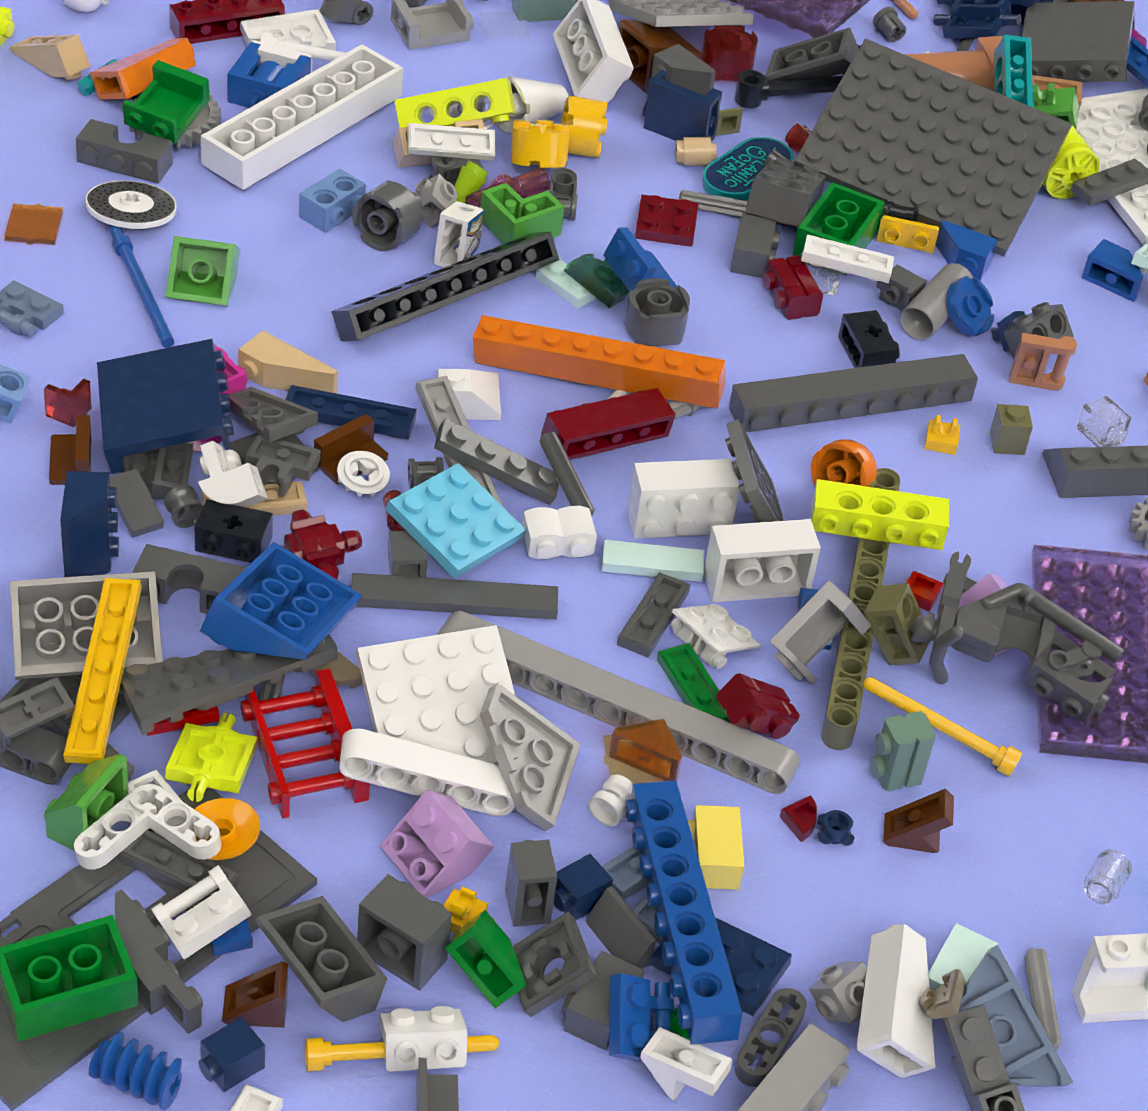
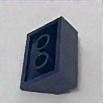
(88, 524)

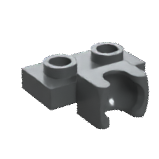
(282, 461)

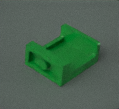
(168, 102)

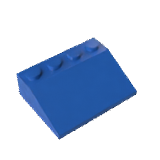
(278, 607)

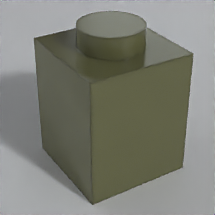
(1011, 429)

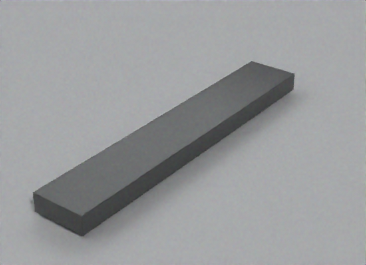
(456, 595)

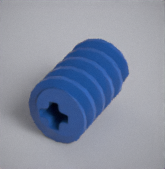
(137, 1071)

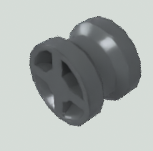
(183, 506)

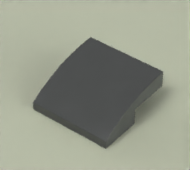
(162, 467)

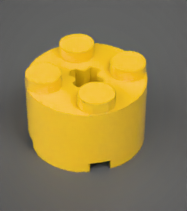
(586, 125)
(540, 143)

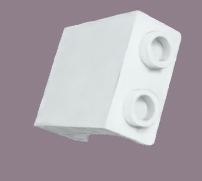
(1114, 979)

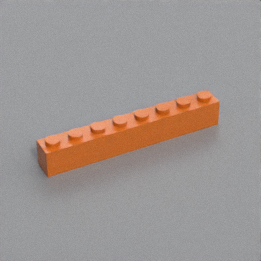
(599, 361)

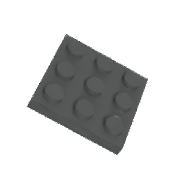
(757, 482)

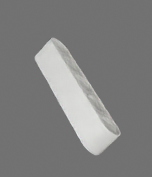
(419, 768)

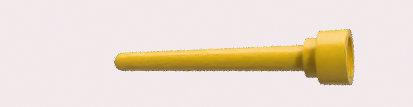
(1002, 757)
(322, 1053)

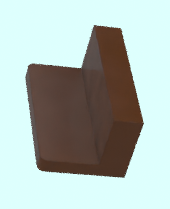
(350, 437)
(71, 451)

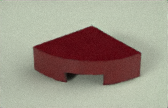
(800, 817)

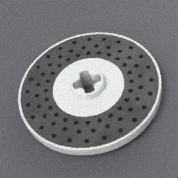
(130, 204)

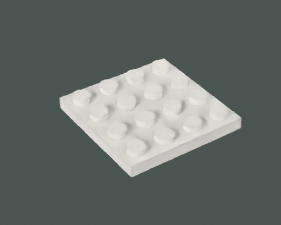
(435, 688)

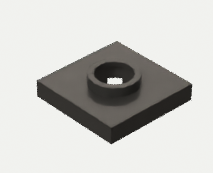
(555, 940)

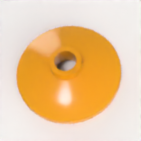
(236, 822)

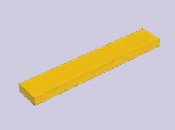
(102, 671)

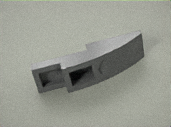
(156, 975)
(980, 1062)

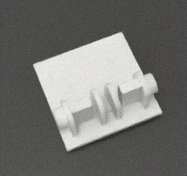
(711, 633)

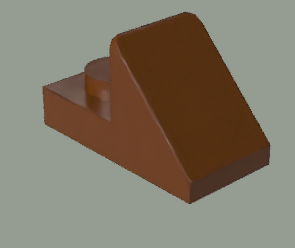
(919, 822)

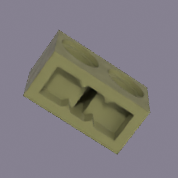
(891, 617)

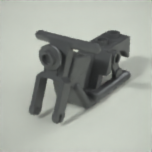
(1027, 622)

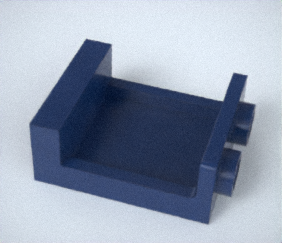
(679, 111)

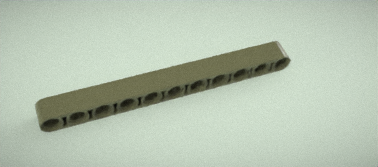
(853, 648)

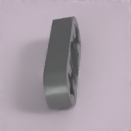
(770, 1021)

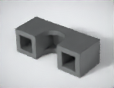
(144, 159)
(182, 570)

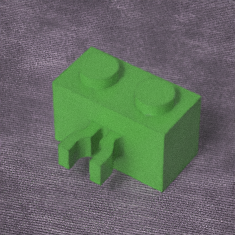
(1057, 102)

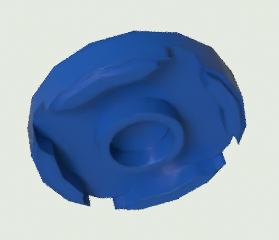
(970, 306)

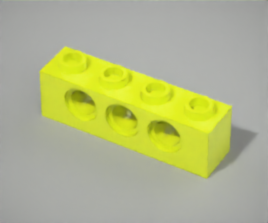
(498, 91)
(880, 514)

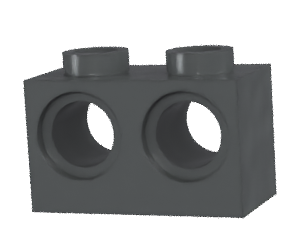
(1043, 321)

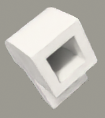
(236, 486)

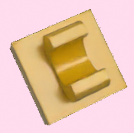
(942, 436)
(463, 907)

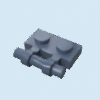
(27, 309)

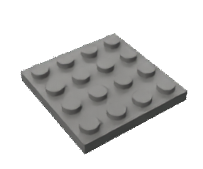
(683, 12)

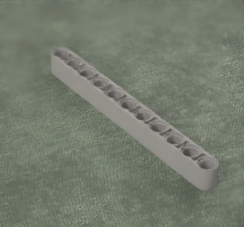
(627, 703)

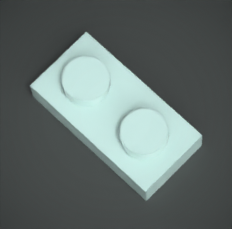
(563, 285)

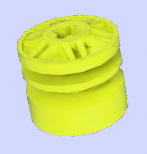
(1071, 164)

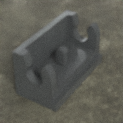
(33, 709)

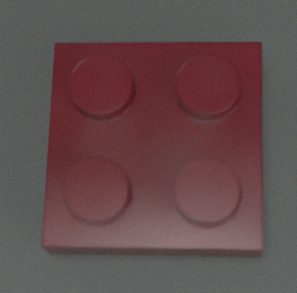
(666, 220)

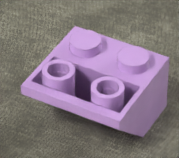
(436, 844)

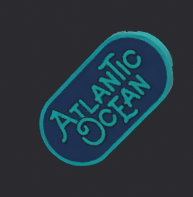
(734, 171)

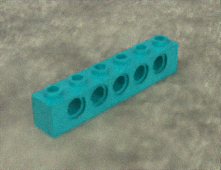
(1014, 69)

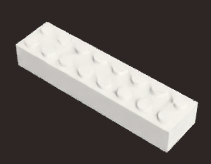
(301, 116)

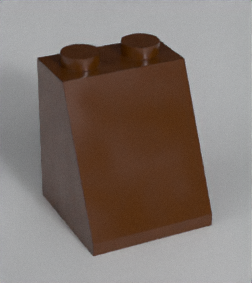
(643, 42)

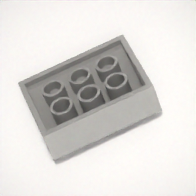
(57, 619)

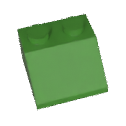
(202, 270)
(87, 799)

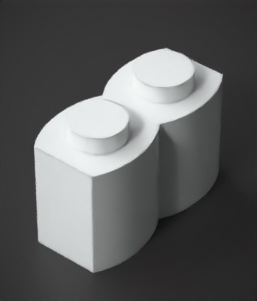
(559, 532)

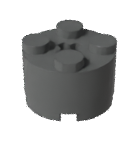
(387, 215)
(657, 313)

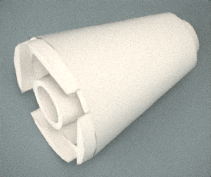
(534, 101)

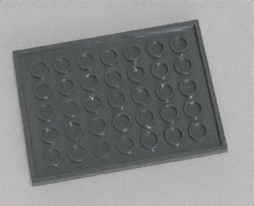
(934, 144)

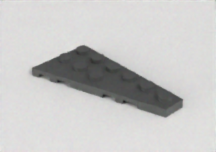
(206, 680)

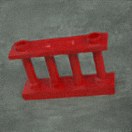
(331, 721)

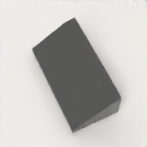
(621, 930)

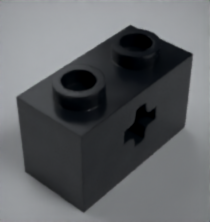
(867, 339)
(233, 531)

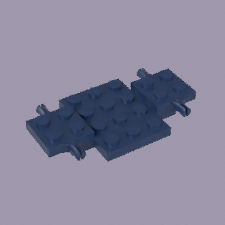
(978, 17)

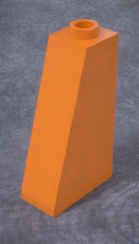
(134, 73)

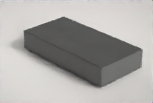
(136, 503)

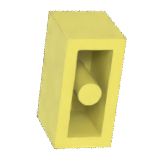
(718, 845)

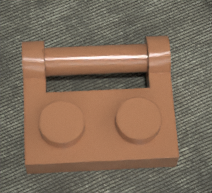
(1033, 357)

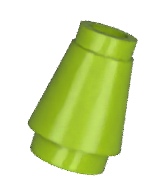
(469, 180)

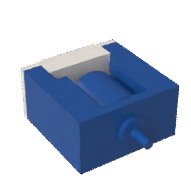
(264, 71)

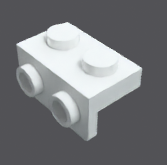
(429, 1034)

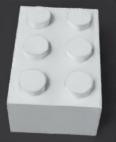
(682, 497)
(761, 560)

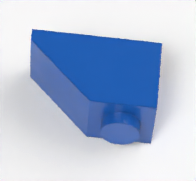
(966, 248)
(1112, 270)

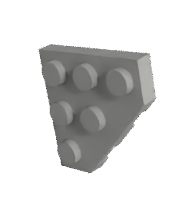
(530, 753)

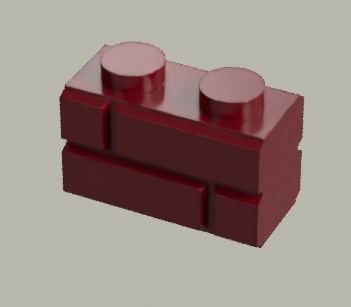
(793, 287)
(757, 706)

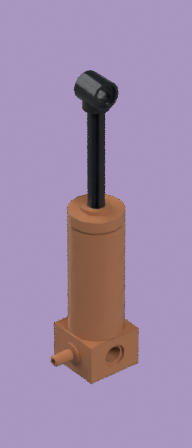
(970, 65)

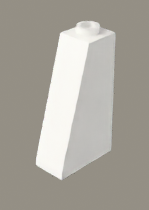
(892, 1021)

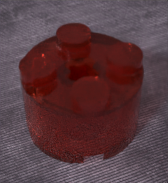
(729, 50)

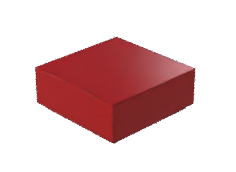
(925, 590)

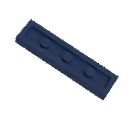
(341, 409)

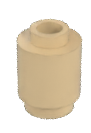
(695, 151)

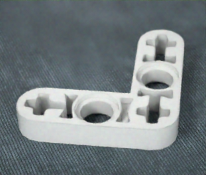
(141, 819)

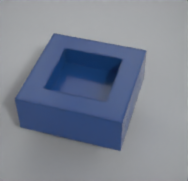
(233, 940)

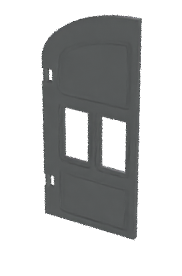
(266, 883)

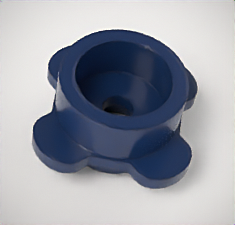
(835, 828)

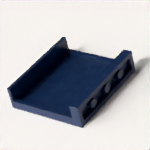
(162, 400)

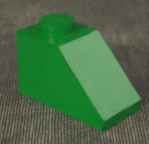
(487, 958)

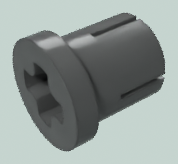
(889, 23)

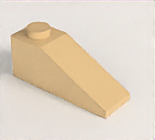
(54, 54)
(280, 365)

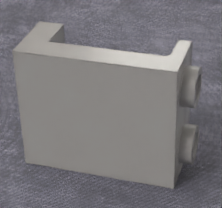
(431, 23)
(814, 628)

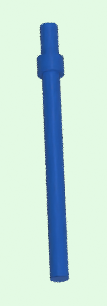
(124, 248)

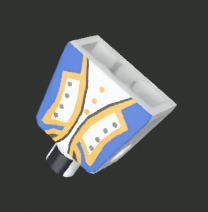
(459, 226)

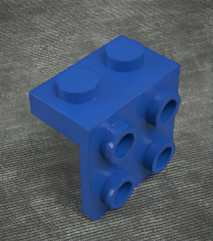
(632, 261)

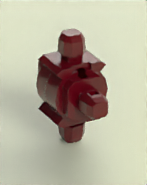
(320, 542)

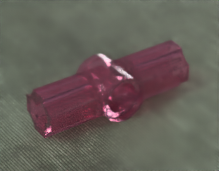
(524, 184)

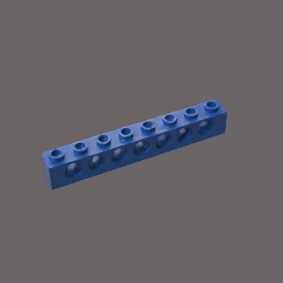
(683, 914)

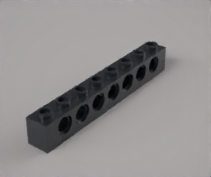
(444, 286)

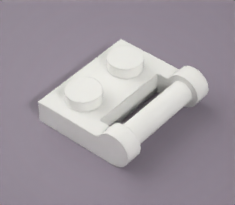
(207, 919)

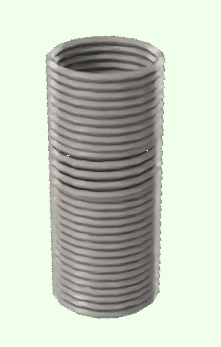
(931, 303)

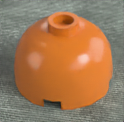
(844, 463)

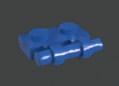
(631, 1014)

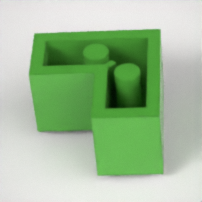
(514, 217)

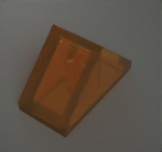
(648, 749)

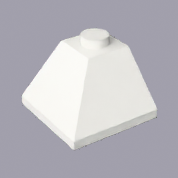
(476, 392)

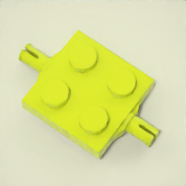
(211, 757)

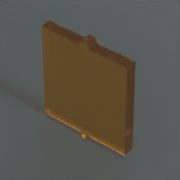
(33, 224)

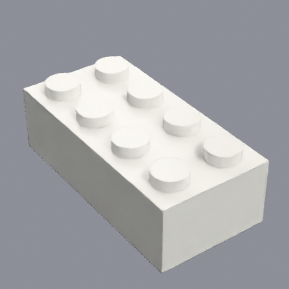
(593, 51)

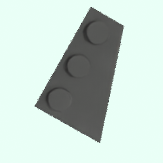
(271, 415)

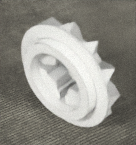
(367, 463)

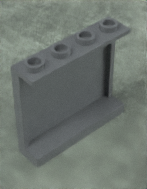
(1080, 39)

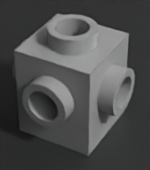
(436, 197)
(840, 992)

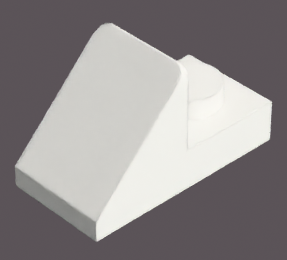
(679, 1064)

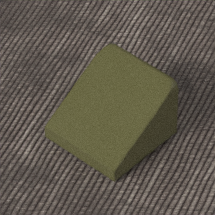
(729, 121)

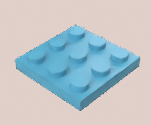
(455, 520)

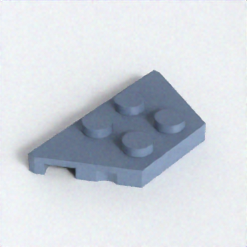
(1018, 1032)

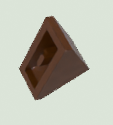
(258, 998)

